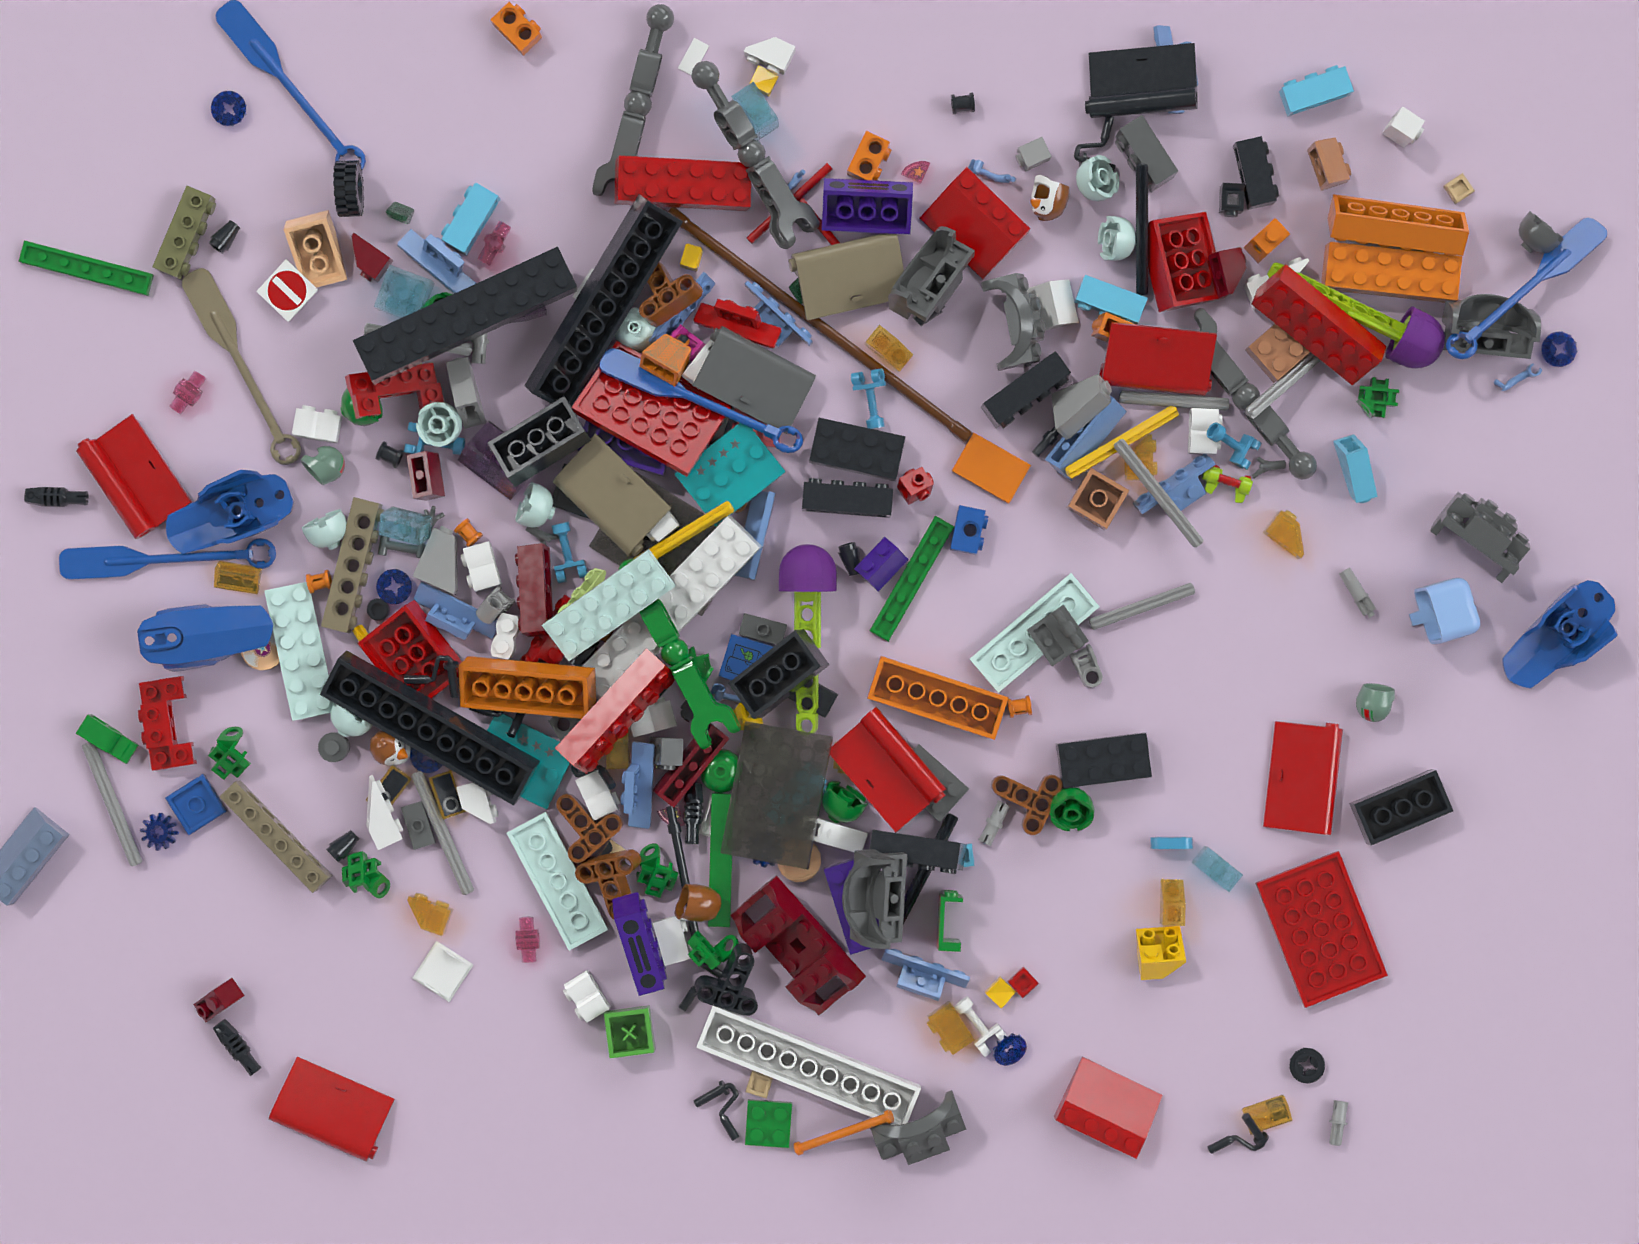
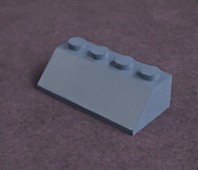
(27, 854)

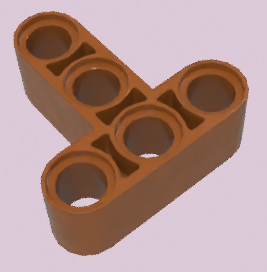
(669, 296)
(1032, 798)
(584, 832)
(607, 877)

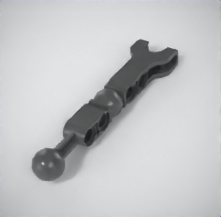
(638, 101)
(751, 153)
(1268, 423)

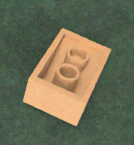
(316, 248)

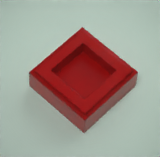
(1023, 982)

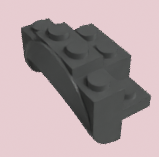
(931, 276)
(1022, 318)
(1497, 338)
(1485, 530)
(875, 895)
(923, 1136)

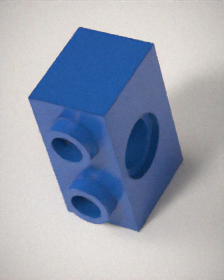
(962, 542)

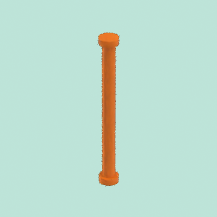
(841, 1133)

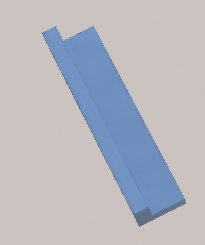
(757, 526)

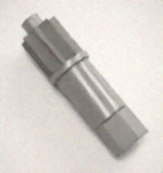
(1356, 590)

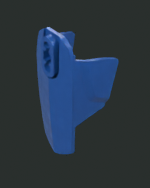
(229, 511)
(203, 634)
(1561, 636)

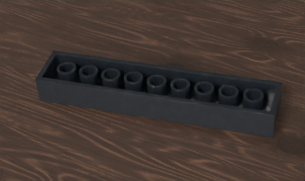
(604, 302)
(465, 315)
(429, 727)

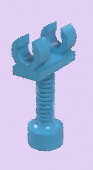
(878, 380)
(1217, 432)
(456, 446)
(562, 530)

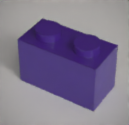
(881, 564)

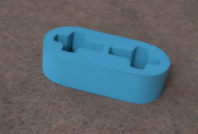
(1171, 842)

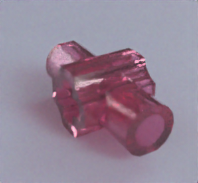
(500, 233)
(187, 392)
(527, 939)

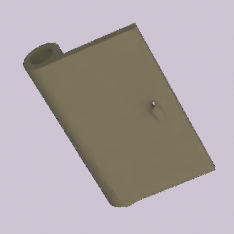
(845, 270)
(612, 495)

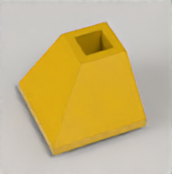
(1159, 951)

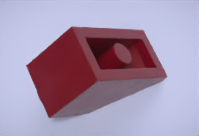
(370, 259)
(1227, 270)

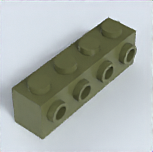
(184, 232)

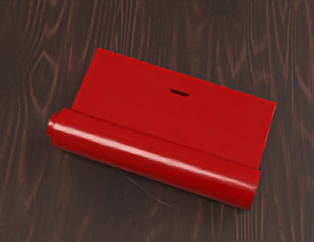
(1159, 359)
(128, 479)
(887, 770)
(1309, 778)
(332, 1116)

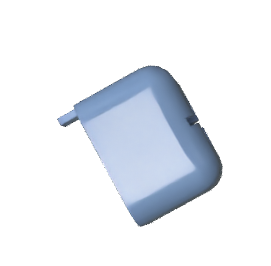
(1446, 610)

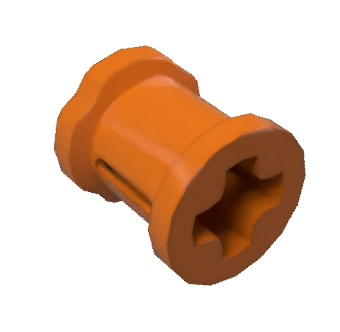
(468, 532)
(318, 581)
(1019, 706)

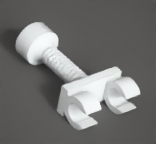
(964, 1007)

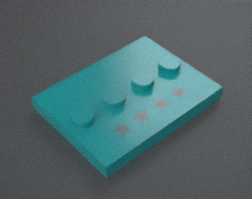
(731, 471)
(542, 747)

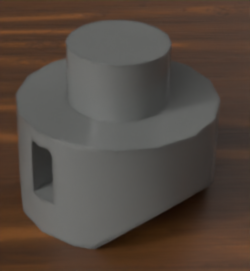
(333, 747)

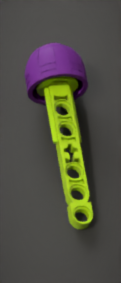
(1414, 340)
(807, 573)

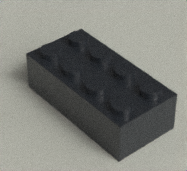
(1030, 386)
(539, 441)
(857, 449)
(847, 499)
(778, 673)
(1103, 760)
(1401, 807)
(920, 850)

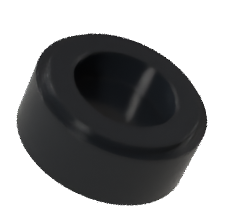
(378, 609)

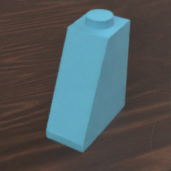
(1356, 468)

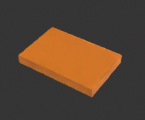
(991, 468)

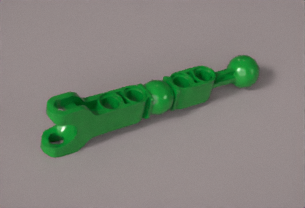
(686, 673)

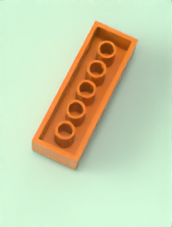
(1398, 225)
(1391, 272)
(527, 687)
(937, 697)

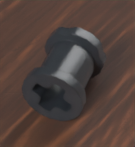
(962, 103)
(389, 454)

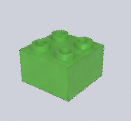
(629, 1031)

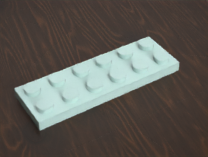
(609, 605)
(1014, 648)
(299, 649)
(556, 882)

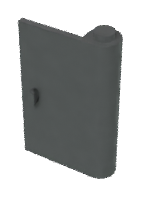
(767, 382)

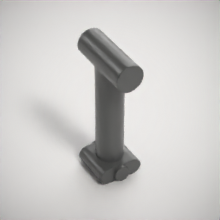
(385, 544)

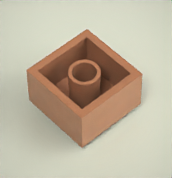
(1276, 352)
(1097, 499)

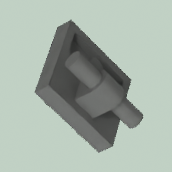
(1057, 635)

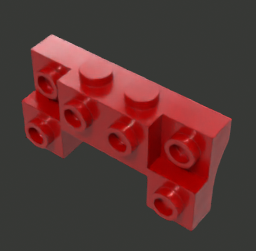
(417, 380)
(159, 723)

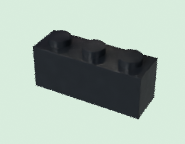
(1255, 172)

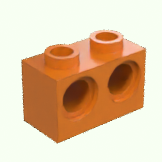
(513, 31)
(864, 156)

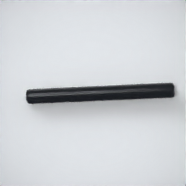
(1142, 229)
(922, 874)

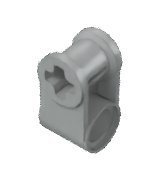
(494, 605)
(1086, 665)

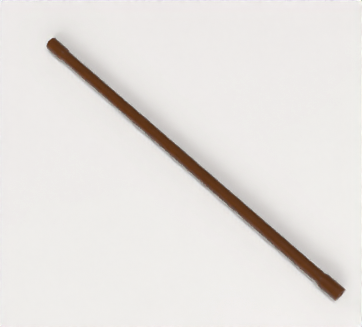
(954, 426)

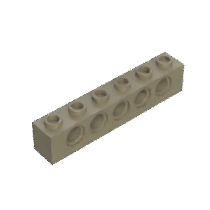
(332, 618)
(276, 836)

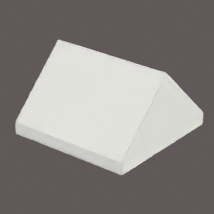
(1056, 303)

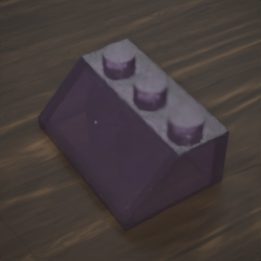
(482, 461)

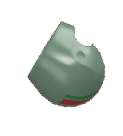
(325, 466)
(1375, 701)

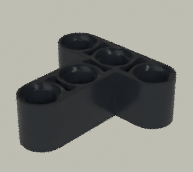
(732, 986)

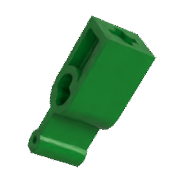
(107, 738)

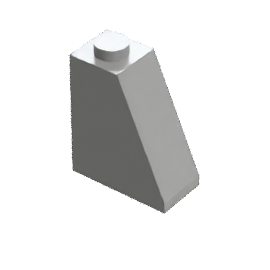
(465, 392)
(1079, 404)
(439, 561)

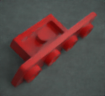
(738, 319)
(544, 646)

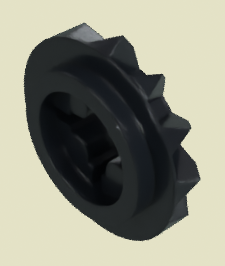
(1310, 1075)

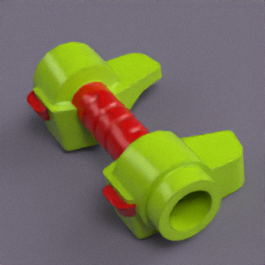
(1214, 476)

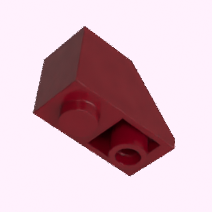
(218, 1000)

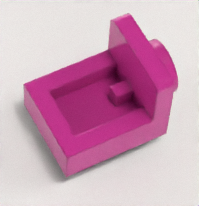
(695, 343)

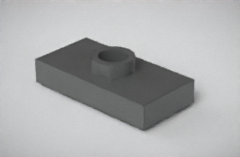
(762, 629)
(418, 825)

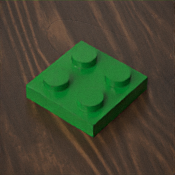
(768, 1123)

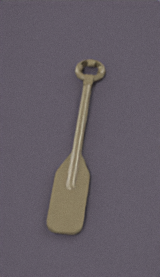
(221, 327)

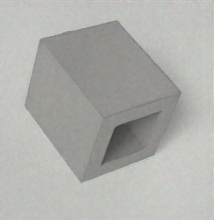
(1033, 154)

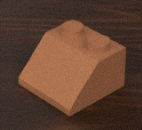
(1329, 163)

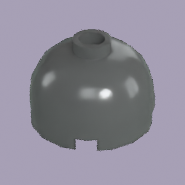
(1538, 235)

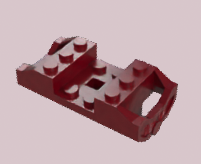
(798, 945)

